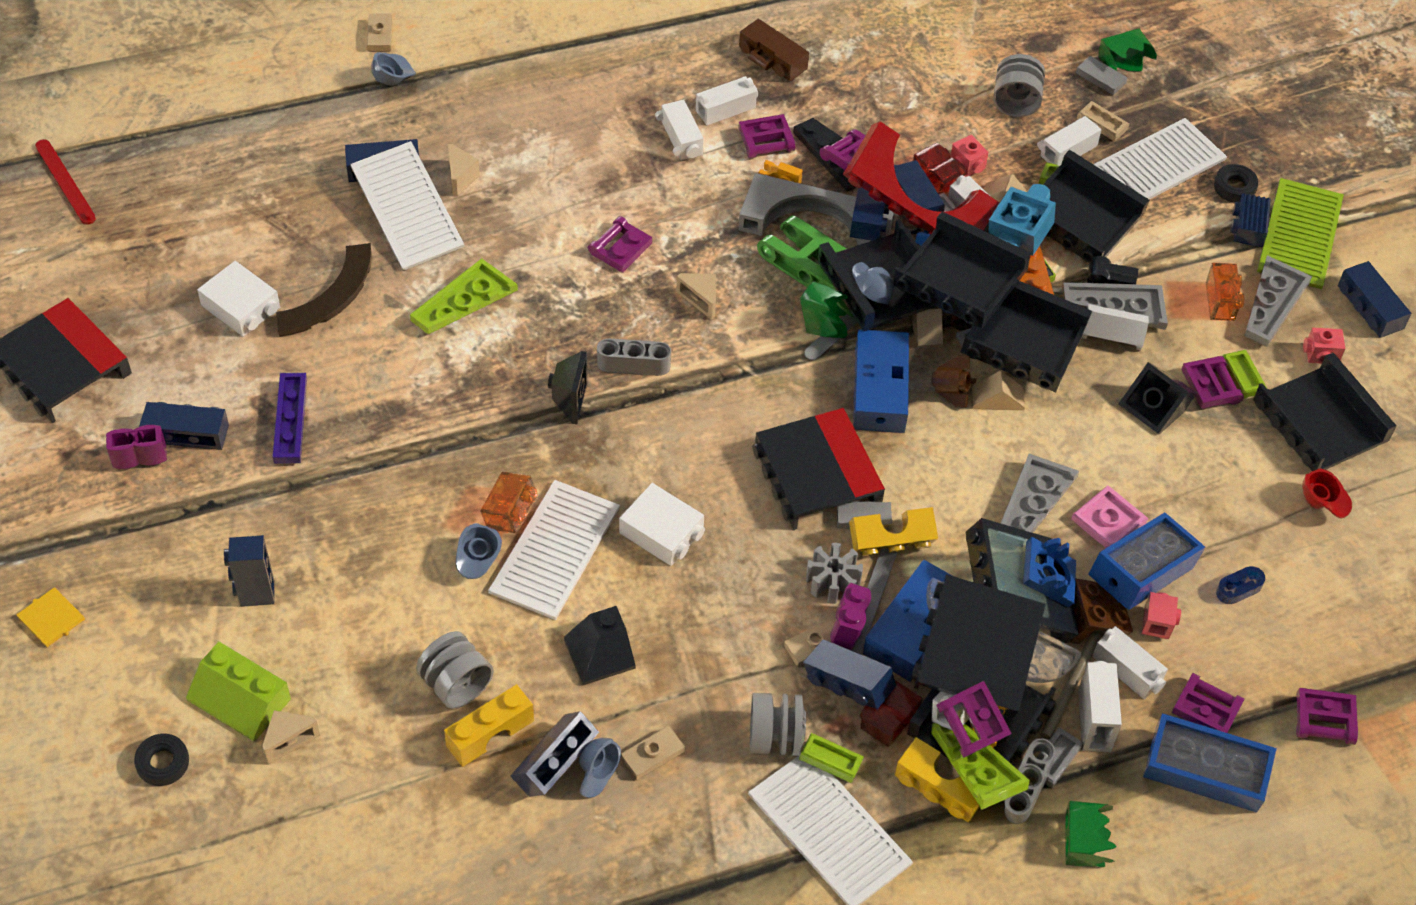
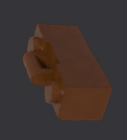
(773, 50)

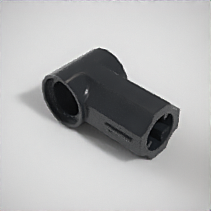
(1104, 272)

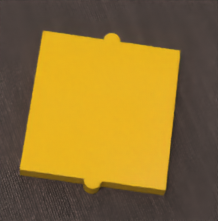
(50, 617)

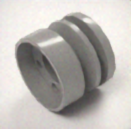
(1019, 85)
(454, 669)
(776, 724)

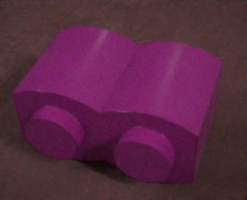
(135, 447)
(850, 616)

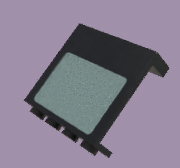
(999, 562)

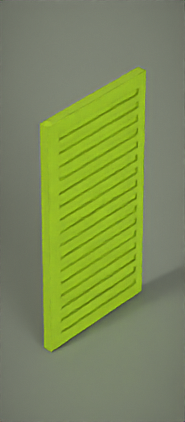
(1302, 229)

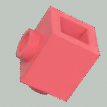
(970, 154)
(1323, 342)
(1160, 615)

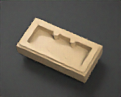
(379, 32)
(1110, 124)
(803, 644)
(652, 752)

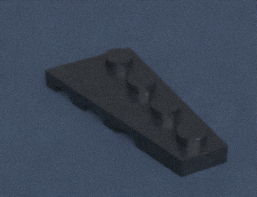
(816, 136)

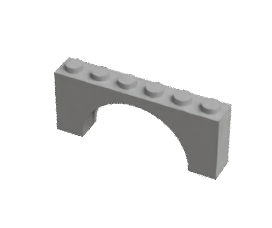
(774, 197)

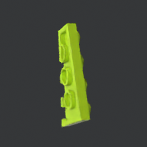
(464, 295)
(983, 772)

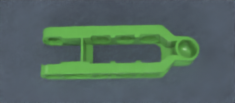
(795, 262)

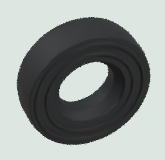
(1239, 172)
(158, 743)

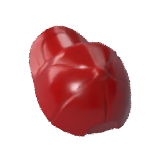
(1325, 491)

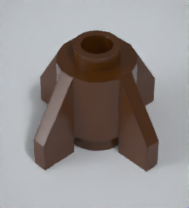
(952, 380)

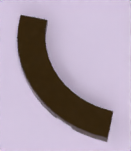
(334, 299)

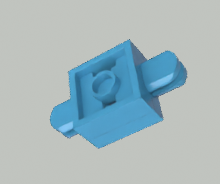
(1024, 217)

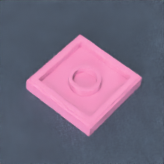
(1108, 517)

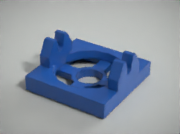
(1056, 586)

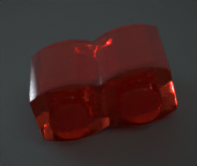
(939, 167)
(892, 716)

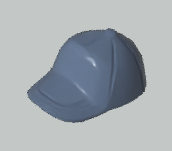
(390, 68)
(874, 282)
(477, 550)
(599, 762)

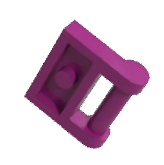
(763, 130)
(845, 156)
(625, 250)
(1204, 382)
(1330, 708)
(1205, 711)
(982, 714)

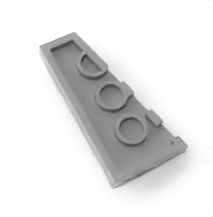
(1275, 298)

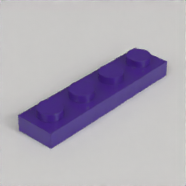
(290, 418)

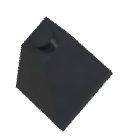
(570, 385)
(1157, 398)
(600, 646)

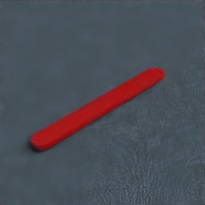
(65, 182)

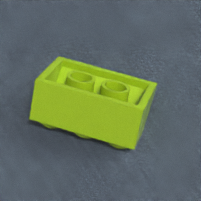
(237, 691)

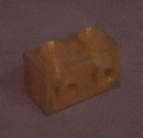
(1224, 292)
(509, 502)

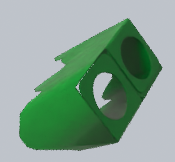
(1126, 50)
(822, 312)
(1087, 834)

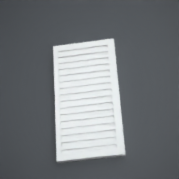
(1163, 159)
(407, 205)
(554, 549)
(830, 830)

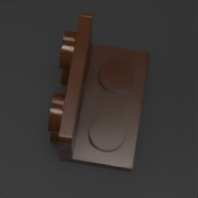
(1097, 610)

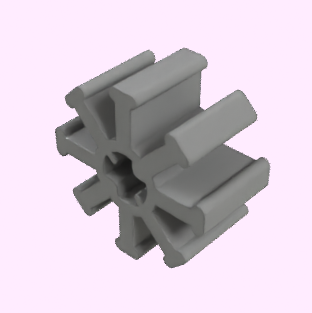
(833, 571)

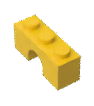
(870, 535)
(471, 734)
(918, 771)

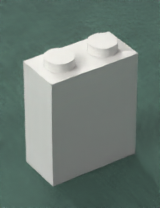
(239, 298)
(662, 524)
(1099, 706)

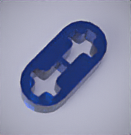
(1243, 589)

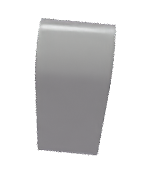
(633, 357)
(1039, 771)

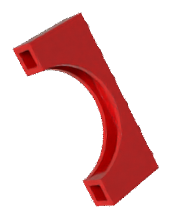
(875, 172)

